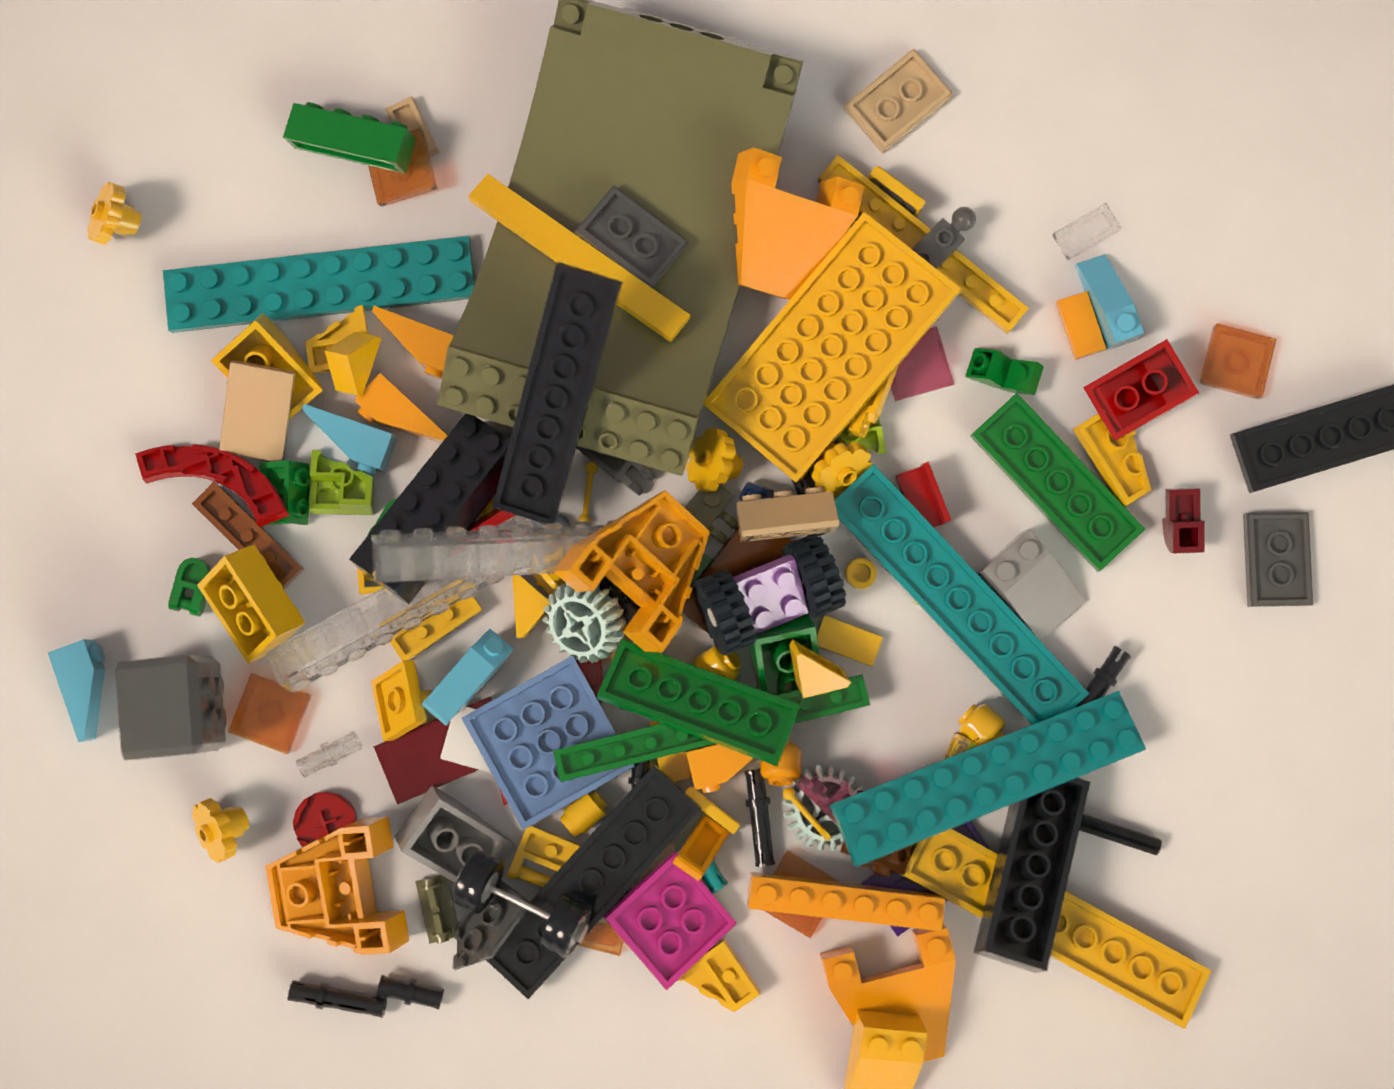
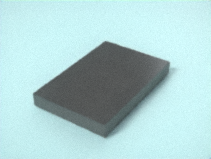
(631, 237)
(1278, 559)

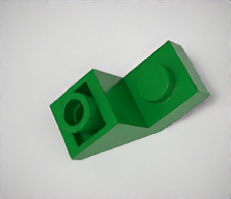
(1004, 373)

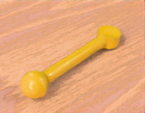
(591, 469)
(789, 794)

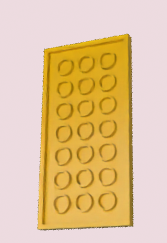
(831, 347)

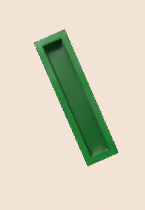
(350, 137)

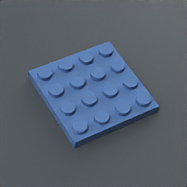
(524, 728)

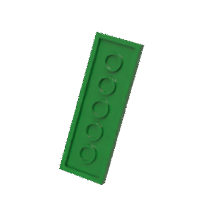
(1057, 482)
(699, 702)

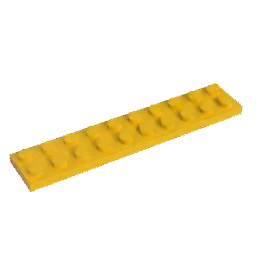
(1084, 934)

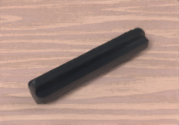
(1120, 835)

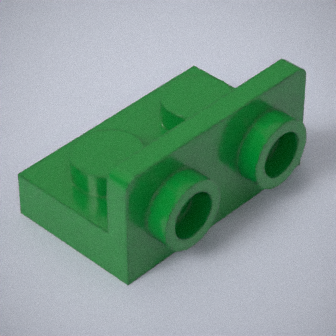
(292, 483)

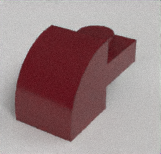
(1183, 524)

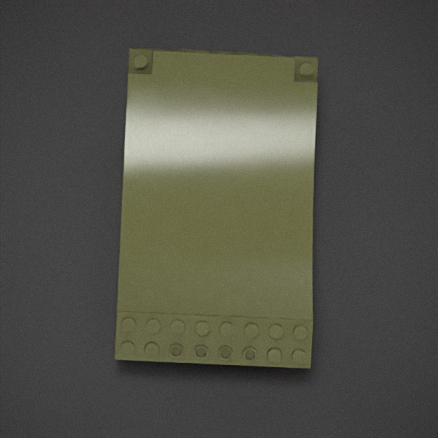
(663, 122)

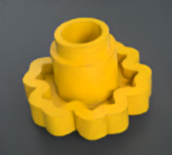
(112, 215)
(713, 460)
(841, 467)
(219, 828)

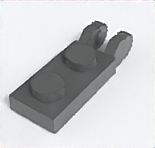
(618, 468)

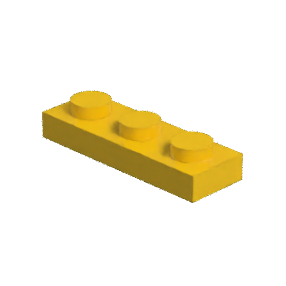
(415, 641)

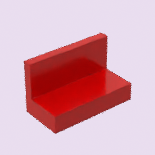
(924, 494)

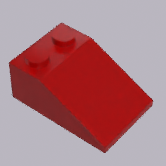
(1141, 390)

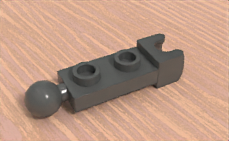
(945, 237)

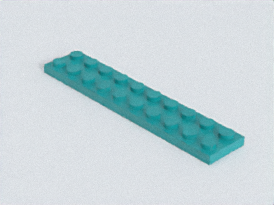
(318, 284)
(957, 598)
(986, 778)

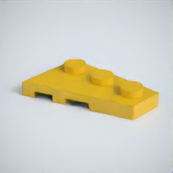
(1115, 460)

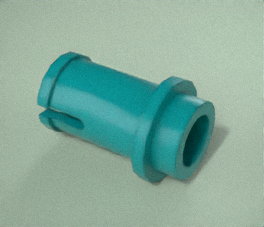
(714, 878)

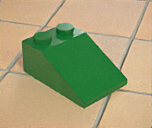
(772, 654)

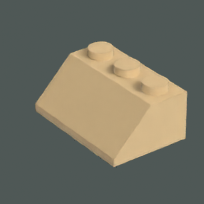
(786, 515)

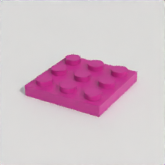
(669, 921)

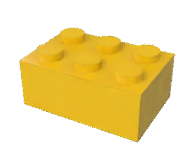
(250, 603)

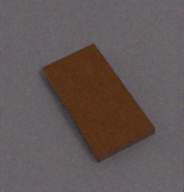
(737, 559)

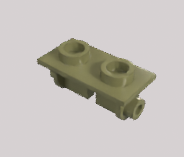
(437, 908)

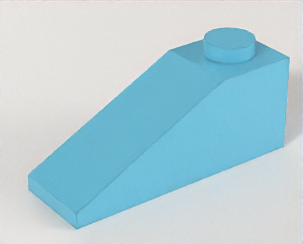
(1110, 302)
(361, 443)
(468, 676)
(80, 679)

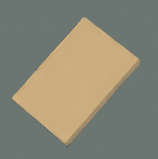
(898, 101)
(257, 411)

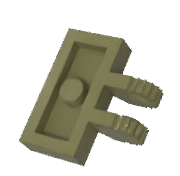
(709, 506)

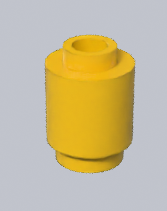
(584, 813)

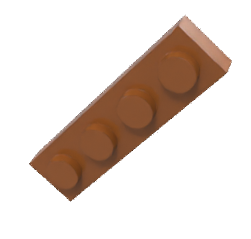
(243, 531)

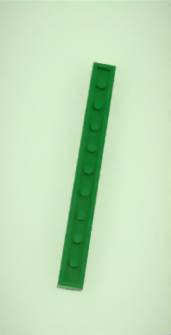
(664, 740)

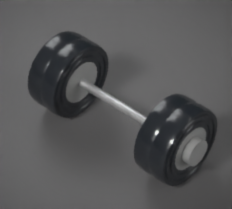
(480, 882)

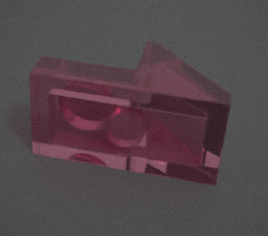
(815, 791)

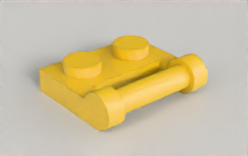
(543, 849)

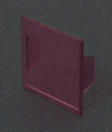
(923, 368)

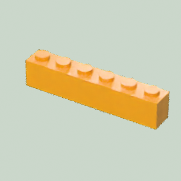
(845, 901)

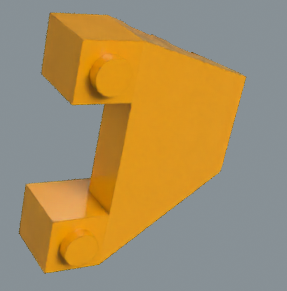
(782, 233)
(650, 559)
(330, 891)
(911, 990)

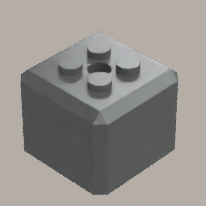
(170, 706)

